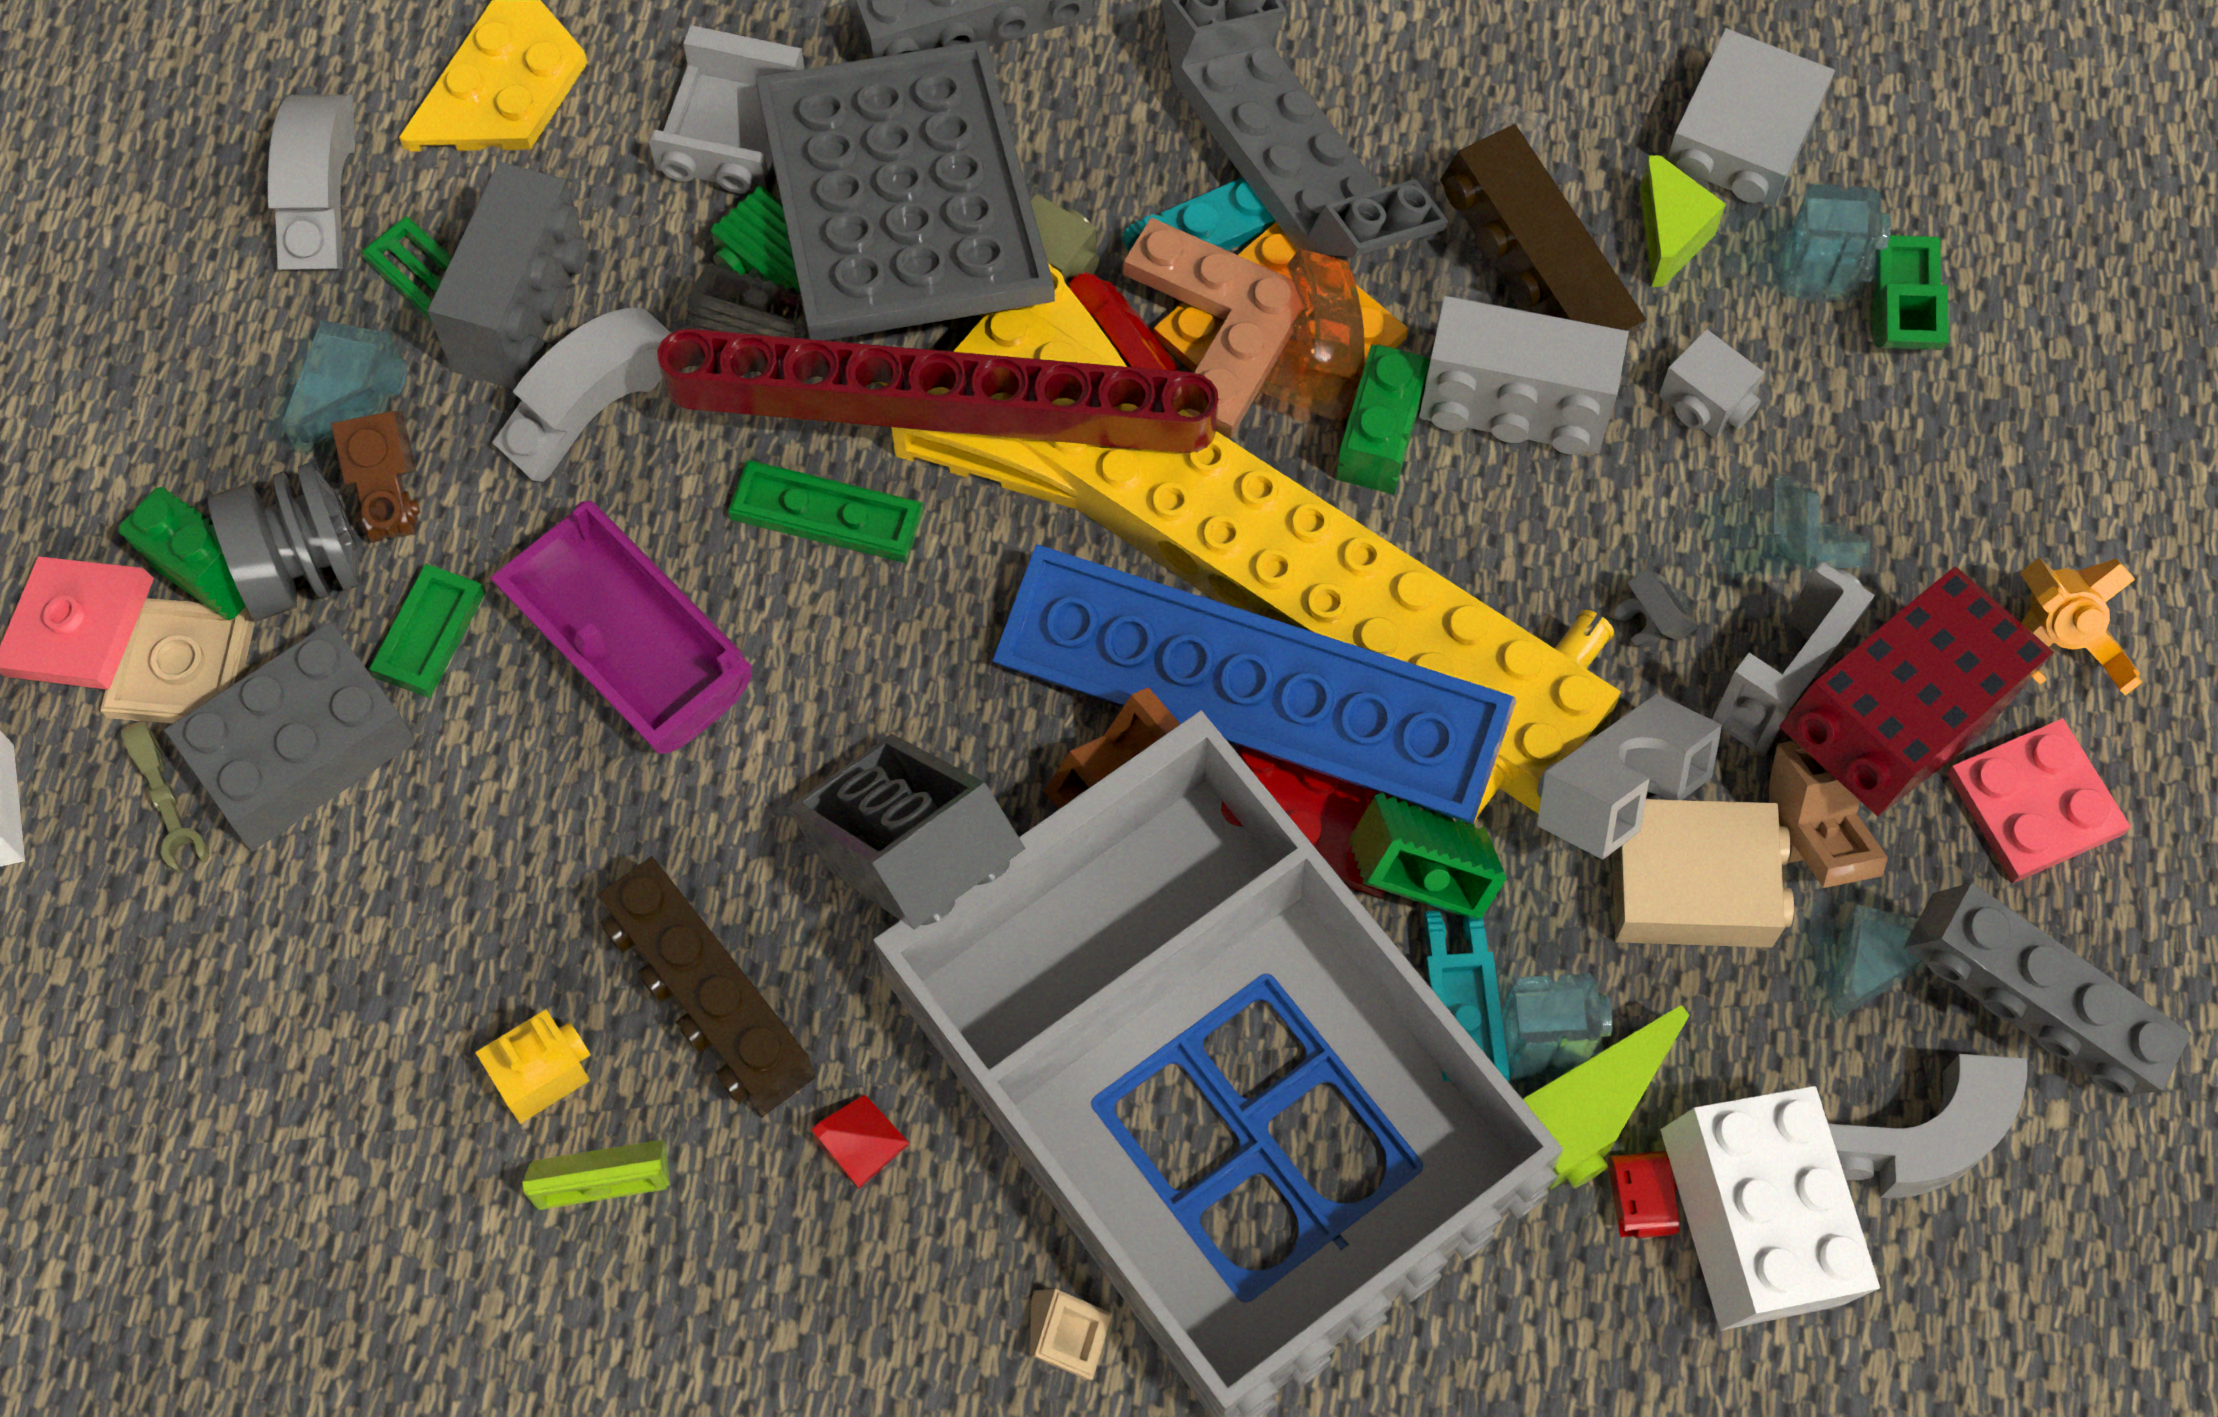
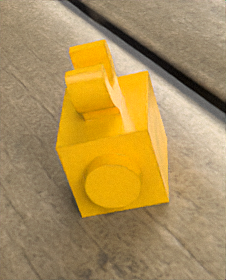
(535, 1064)

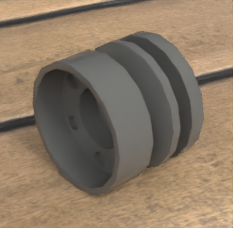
(284, 541)

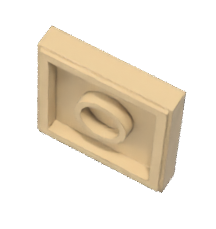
(177, 661)

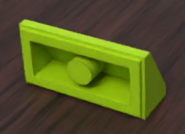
(597, 1175)

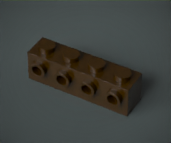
(1535, 234)
(706, 986)

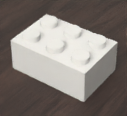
(1768, 1207)

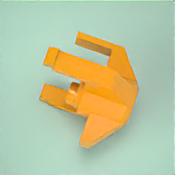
(2073, 613)

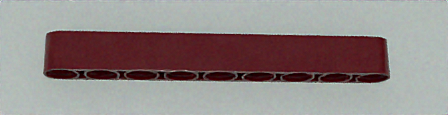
(914, 371)

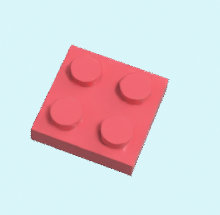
(2038, 800)

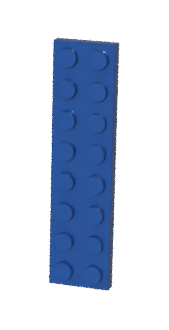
(1258, 682)

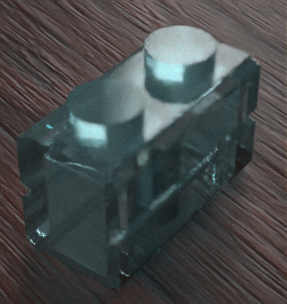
(1834, 243)
(1553, 1025)

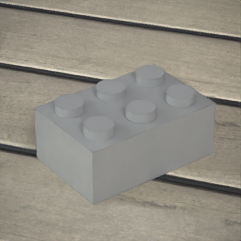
(1523, 375)

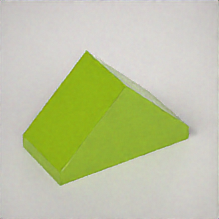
(1676, 218)

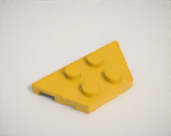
(500, 82)

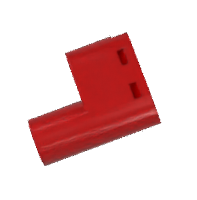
(1644, 1194)

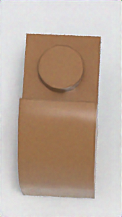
(1822, 820)

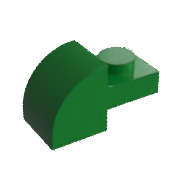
(1909, 296)

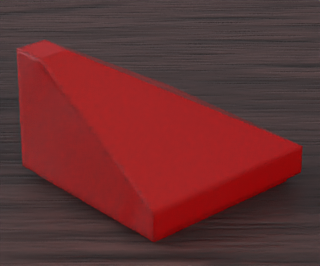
(859, 1140)

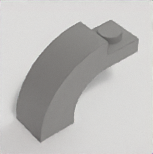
(304, 178)
(576, 382)
(1974, 1115)

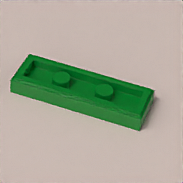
(826, 511)

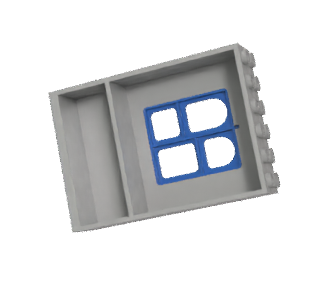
(1117, 954)

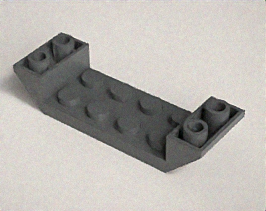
(1280, 134)

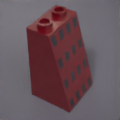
(1916, 691)

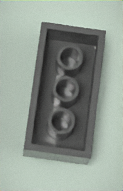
(907, 830)

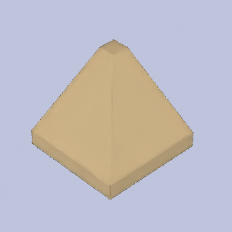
(1067, 1332)

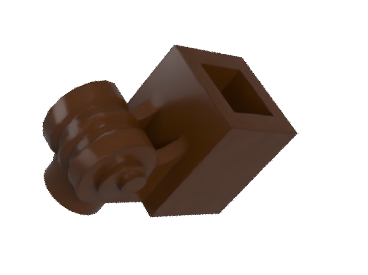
(374, 456)

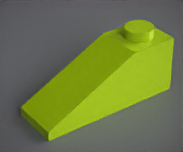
(1597, 1098)

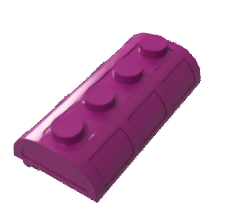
(626, 628)

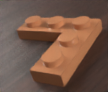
(1249, 297)

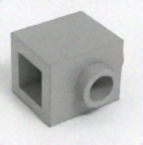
(1712, 386)

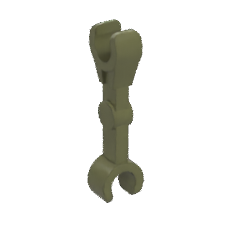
(148, 757)

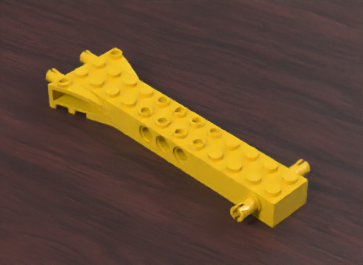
(1281, 551)

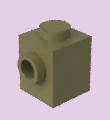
(1066, 238)

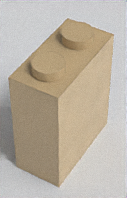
(1703, 875)

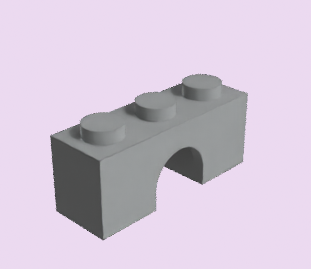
(1602, 787)

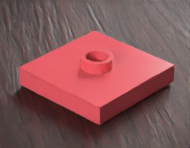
(73, 622)

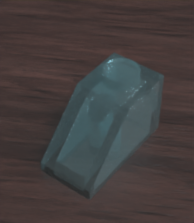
(343, 378)

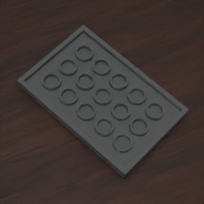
(902, 191)

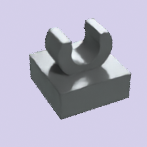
(1661, 607)

